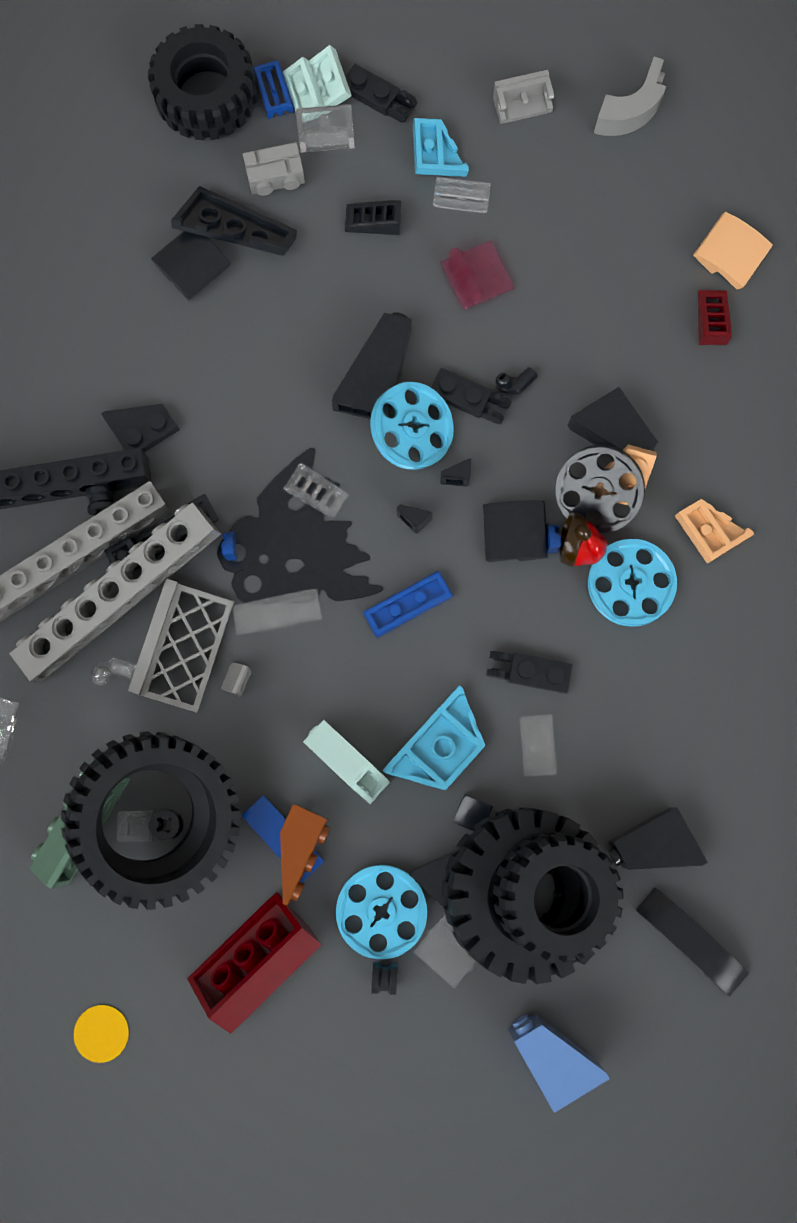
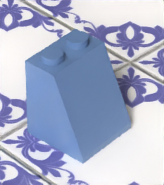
(555, 1061)

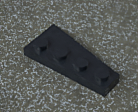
(228, 221)

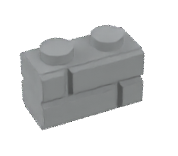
(274, 169)

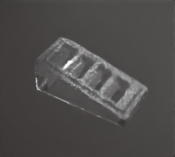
(312, 476)

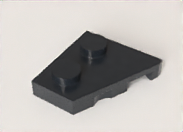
(141, 426)

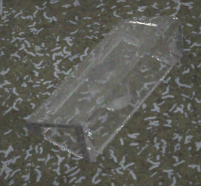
(538, 745)

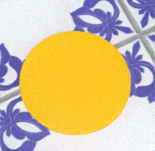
(101, 1033)

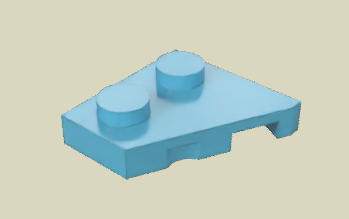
(434, 150)

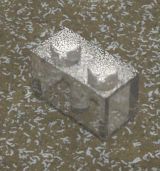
(325, 128)

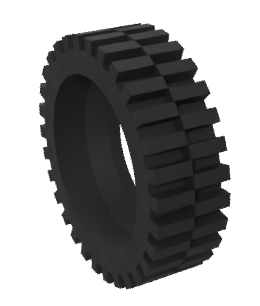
(184, 865)

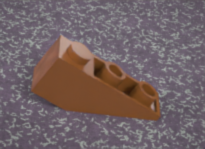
(298, 841)

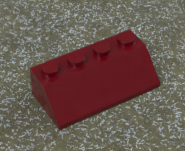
(252, 963)

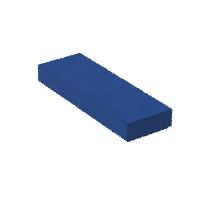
(407, 604)
(267, 823)

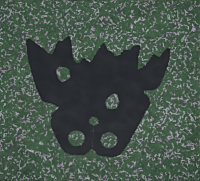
(295, 535)

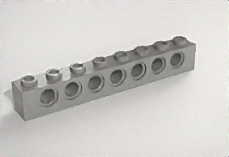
(79, 548)
(29, 651)

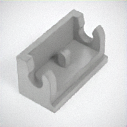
(523, 96)

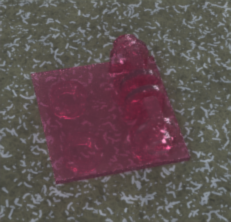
(476, 274)

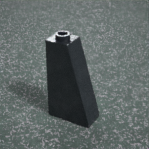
(375, 367)

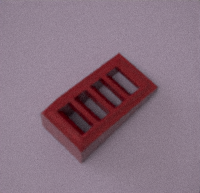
(713, 337)

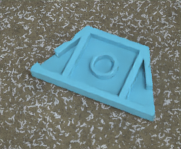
(440, 746)

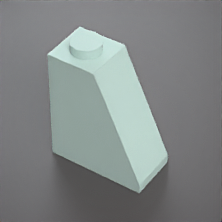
(346, 761)

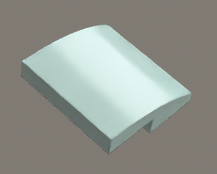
(317, 81)

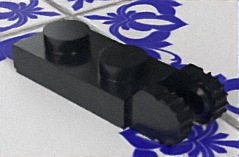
(379, 93)
(469, 396)
(533, 672)

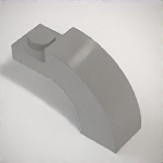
(632, 112)

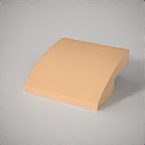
(733, 250)

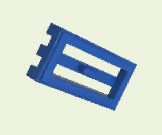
(278, 108)

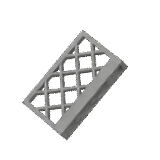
(156, 638)

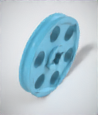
(405, 435)
(644, 590)
(385, 926)

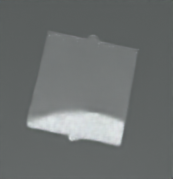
(444, 953)

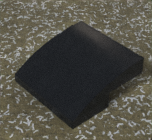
(191, 262)
(515, 531)

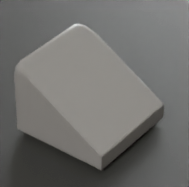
(236, 679)

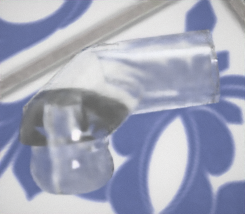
(110, 667)

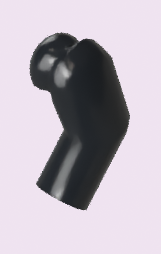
(515, 385)

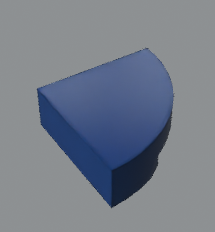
(553, 538)
(228, 546)

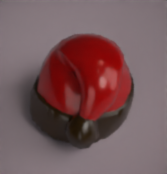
(581, 542)

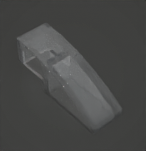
(277, 612)

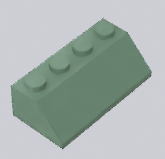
(51, 859)

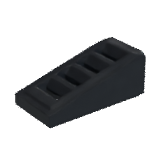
(385, 208)

